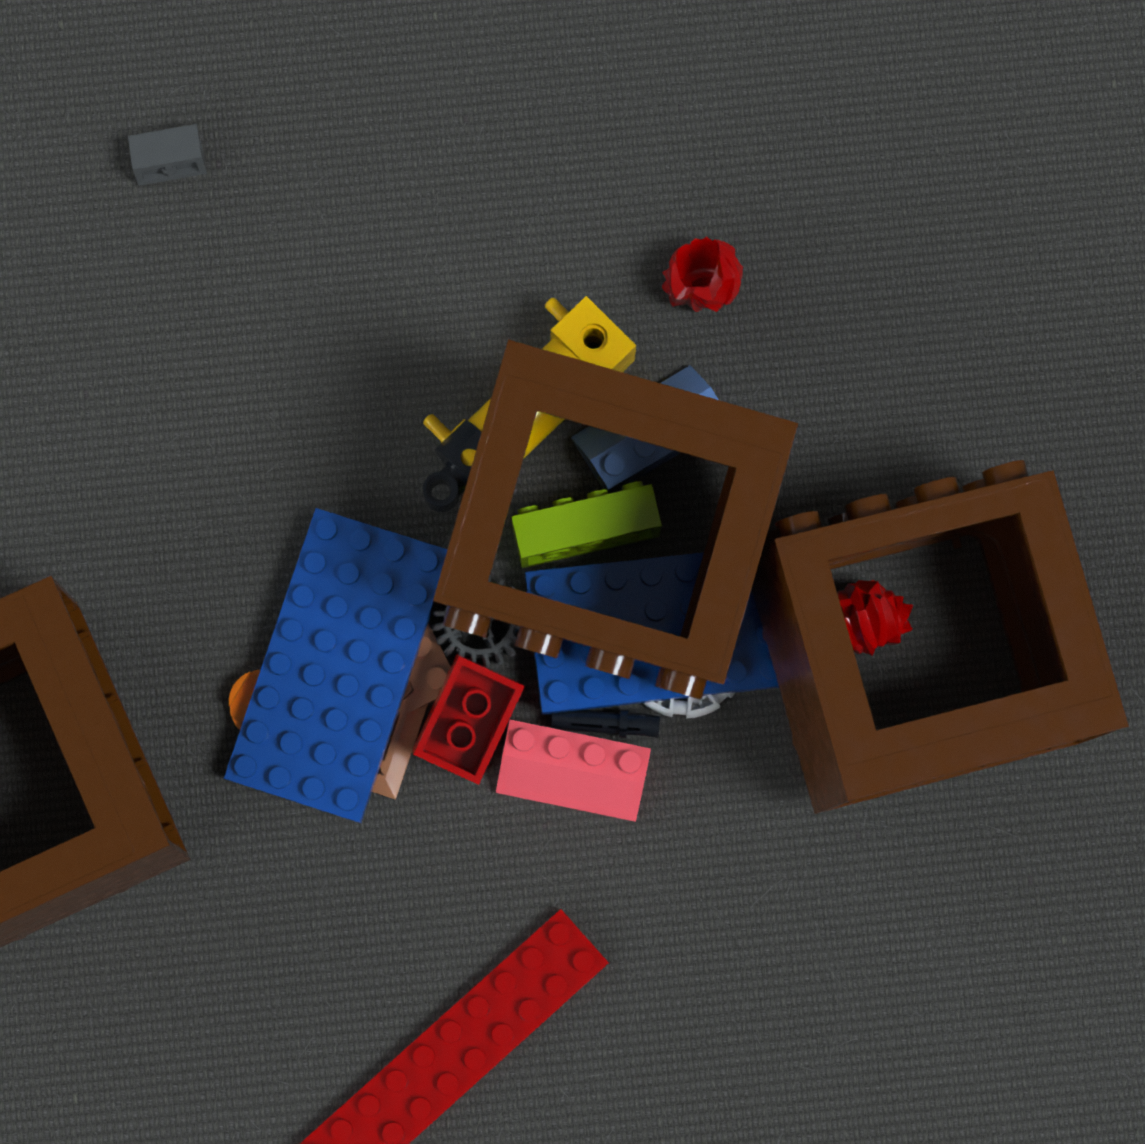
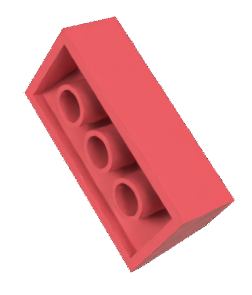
(573, 770)

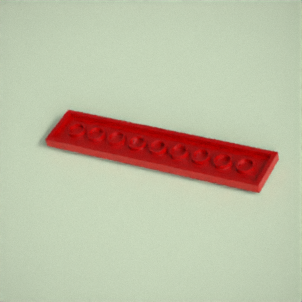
(467, 1039)

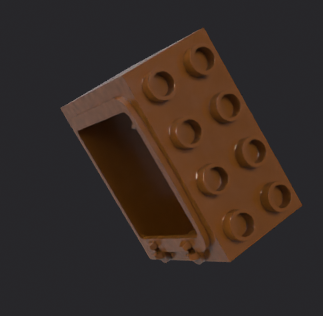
(743, 439)
(1042, 606)
(133, 827)

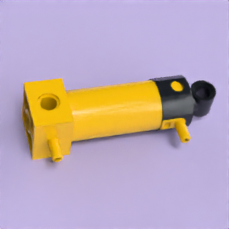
(569, 338)

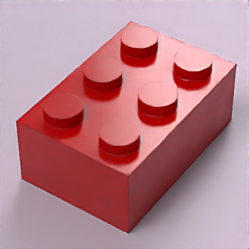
(467, 719)

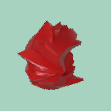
(703, 275)
(873, 615)

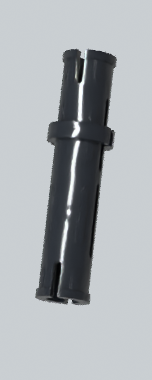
(608, 722)

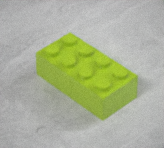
(586, 525)

